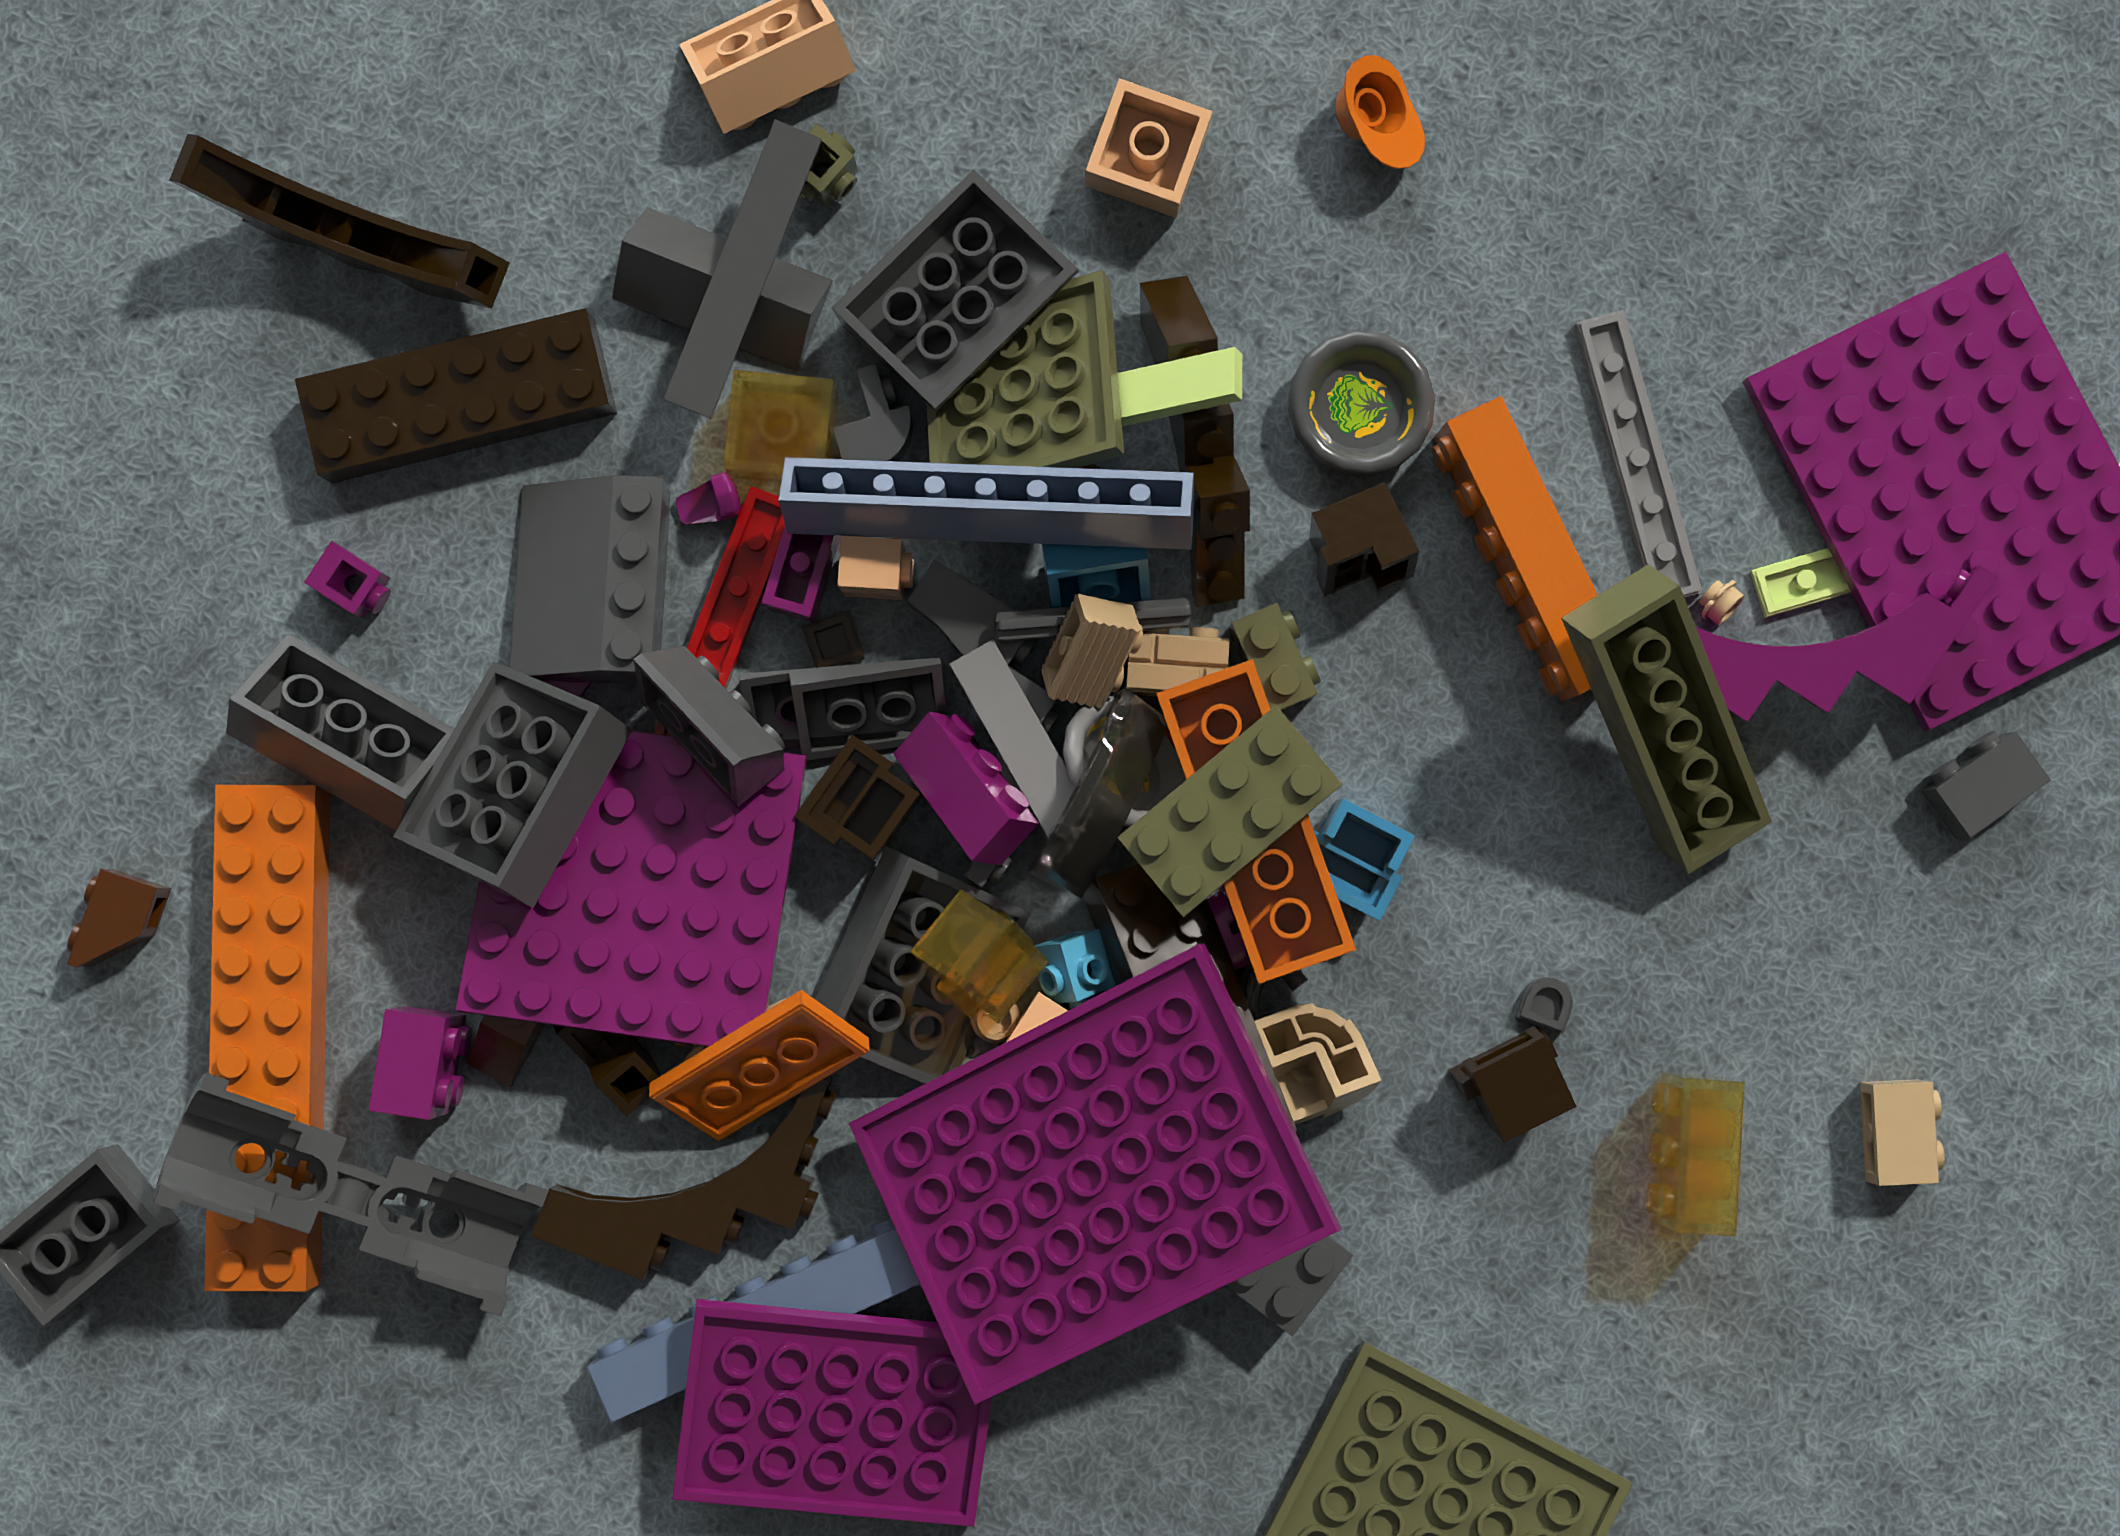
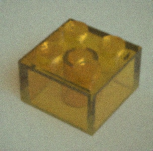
(777, 419)

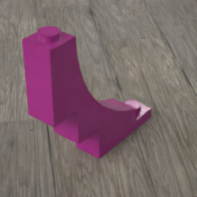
(1890, 655)

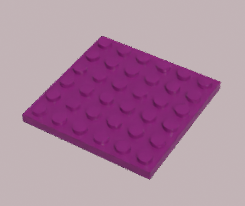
(654, 912)

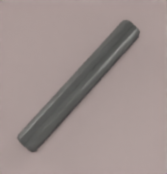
(1047, 621)

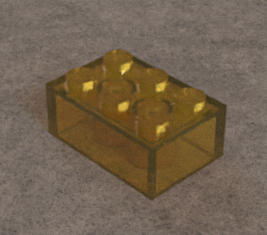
(1696, 1153)

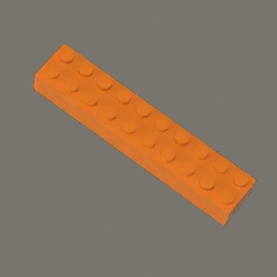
(269, 1006)

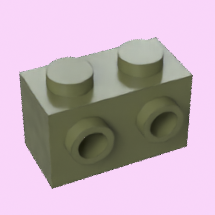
(1269, 640)

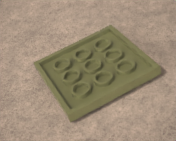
(1044, 394)

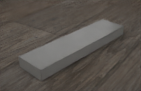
(1015, 731)

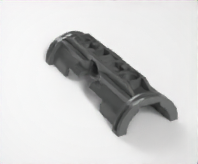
(204, 1174)

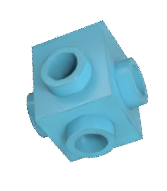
(1075, 967)

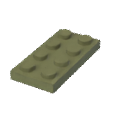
(1230, 811)

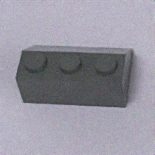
(709, 721)

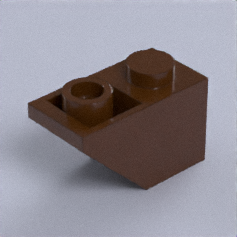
(118, 916)

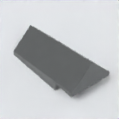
(669, 267)
(830, 704)

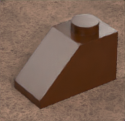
(503, 1047)

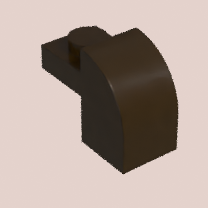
(616, 1063)

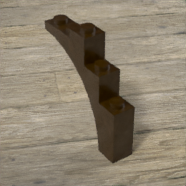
(346, 232)
(1203, 444)
(631, 1230)

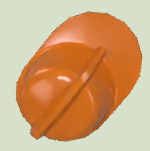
(1379, 112)

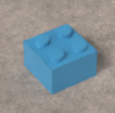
(1097, 572)

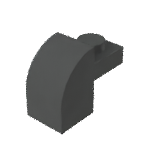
(884, 433)

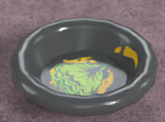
(1361, 403)

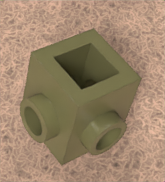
(839, 178)

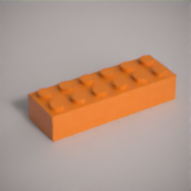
(1520, 535)
(1285, 893)

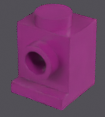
(333, 575)

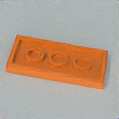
(759, 1066)

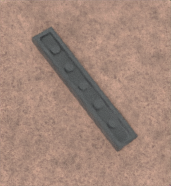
(742, 269)

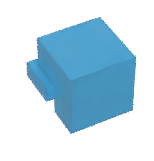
(1362, 857)

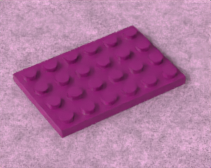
(828, 1416)

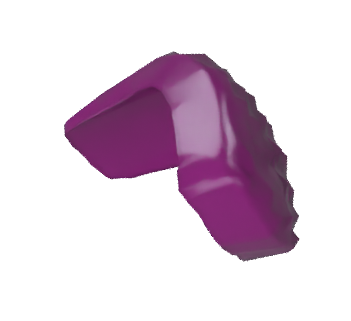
(710, 502)

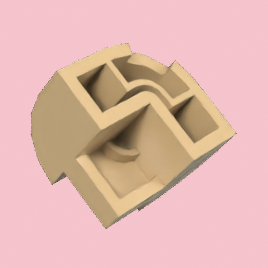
(1317, 1060)

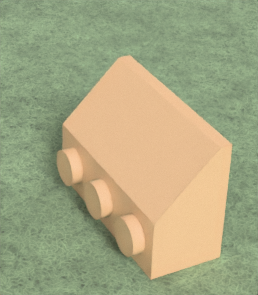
(767, 60)

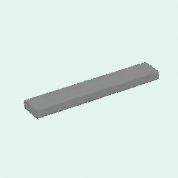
(1636, 449)

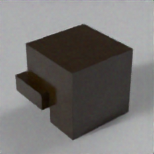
(1362, 539)
(859, 801)
(1515, 1084)

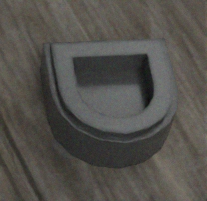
(1546, 1004)

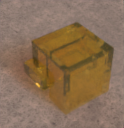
(979, 957)

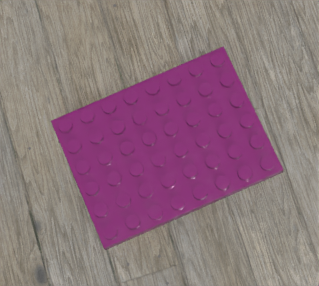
(1952, 447)
(1093, 1174)

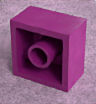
(419, 1062)

